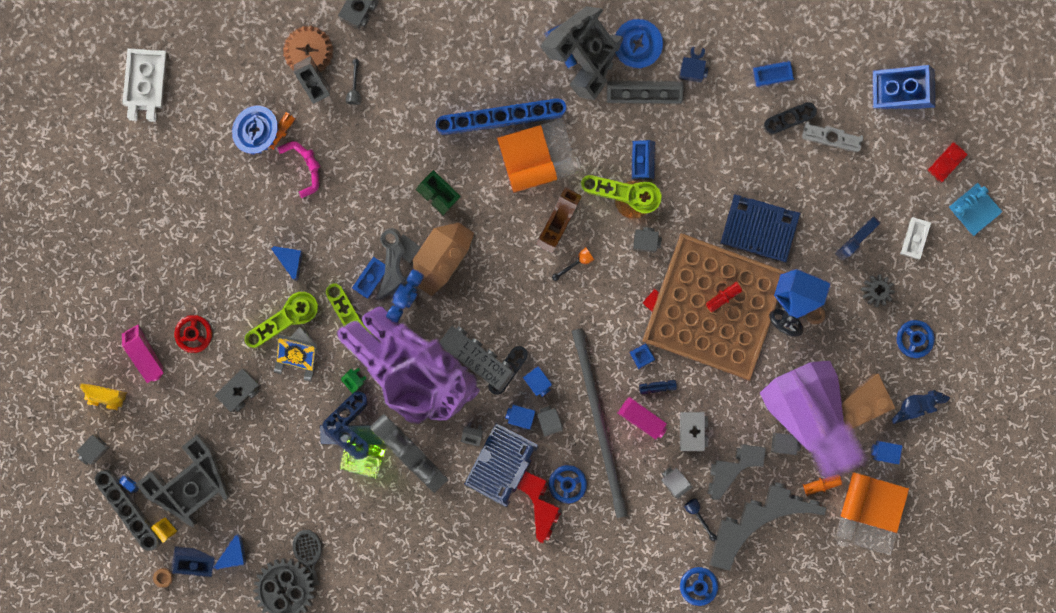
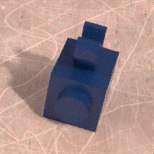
(693, 68)

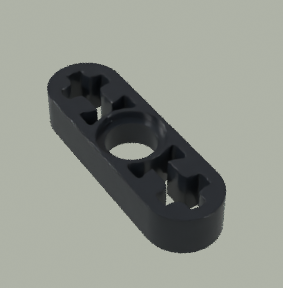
(800, 108)
(511, 355)

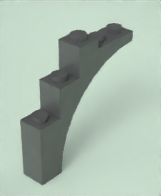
(777, 504)

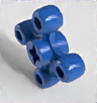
(404, 296)

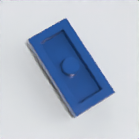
(370, 278)

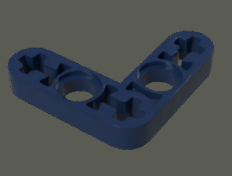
(854, 242)
(342, 423)

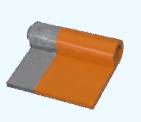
(538, 155)
(871, 514)

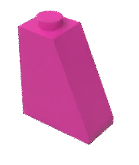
(142, 354)
(642, 418)

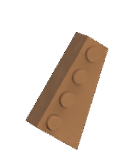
(866, 402)

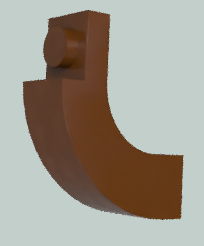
(559, 220)

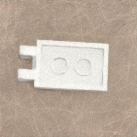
(144, 82)

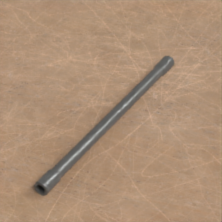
(618, 500)

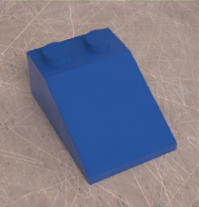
(904, 88)

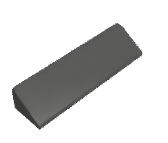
(637, 90)

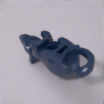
(916, 405)

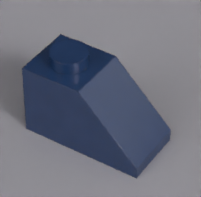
(192, 562)

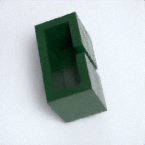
(439, 191)

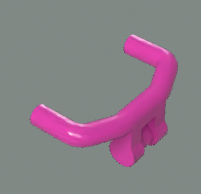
(311, 162)

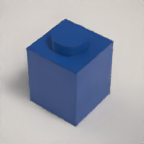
(538, 382)
(520, 416)
(886, 452)

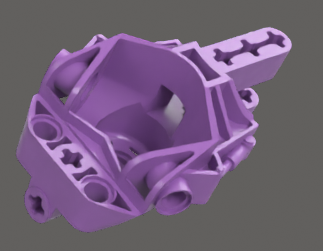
(414, 374)

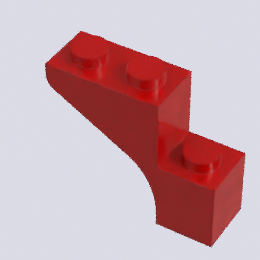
(544, 512)

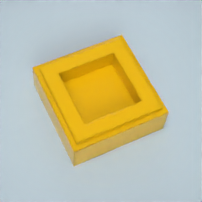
(164, 529)

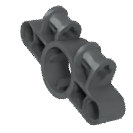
(409, 453)

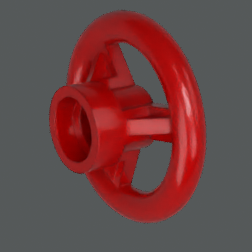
(180, 340)

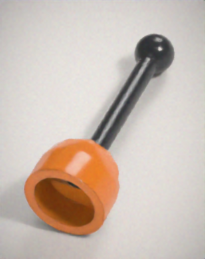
(583, 257)

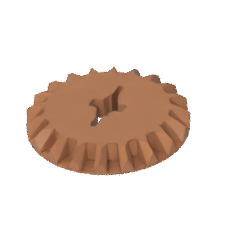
(310, 36)

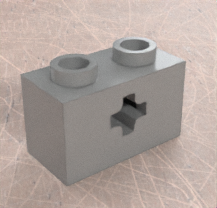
(687, 421)

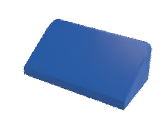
(643, 159)

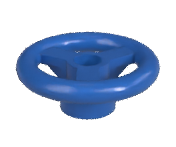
(922, 338)
(556, 475)
(704, 591)

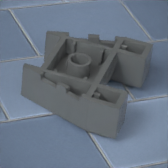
(589, 44)
(190, 487)

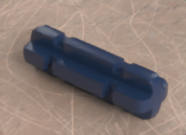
(657, 387)

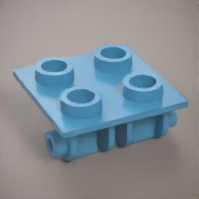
(975, 209)

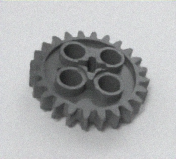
(299, 580)

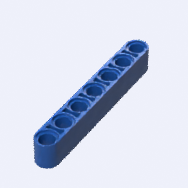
(509, 111)

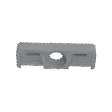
(844, 140)

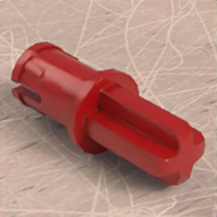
(724, 297)

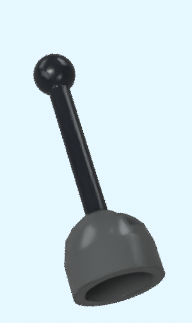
(354, 96)

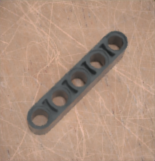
(119, 505)

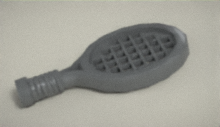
(315, 557)

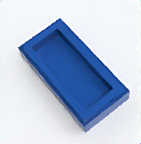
(773, 74)

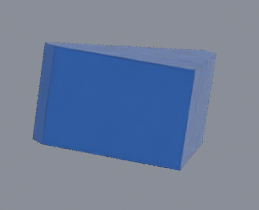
(290, 260)
(233, 555)

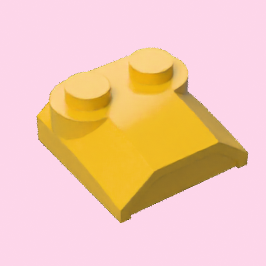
(103, 395)

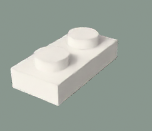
(915, 238)

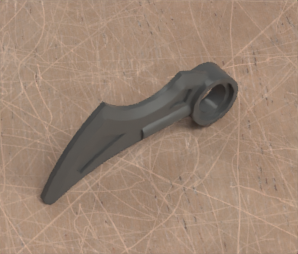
(393, 276)

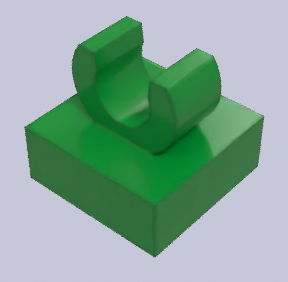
(352, 381)

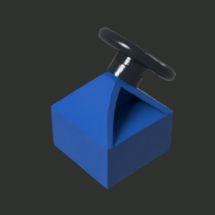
(798, 295)

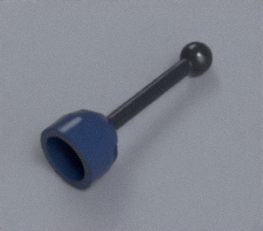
(694, 508)

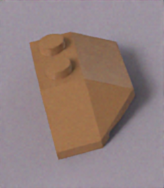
(441, 255)

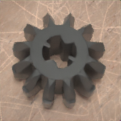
(874, 283)

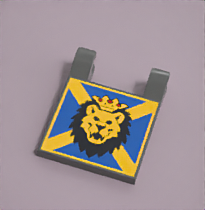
(295, 354)

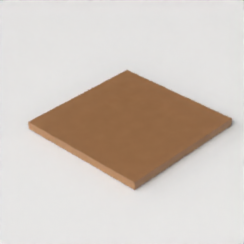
(732, 333)

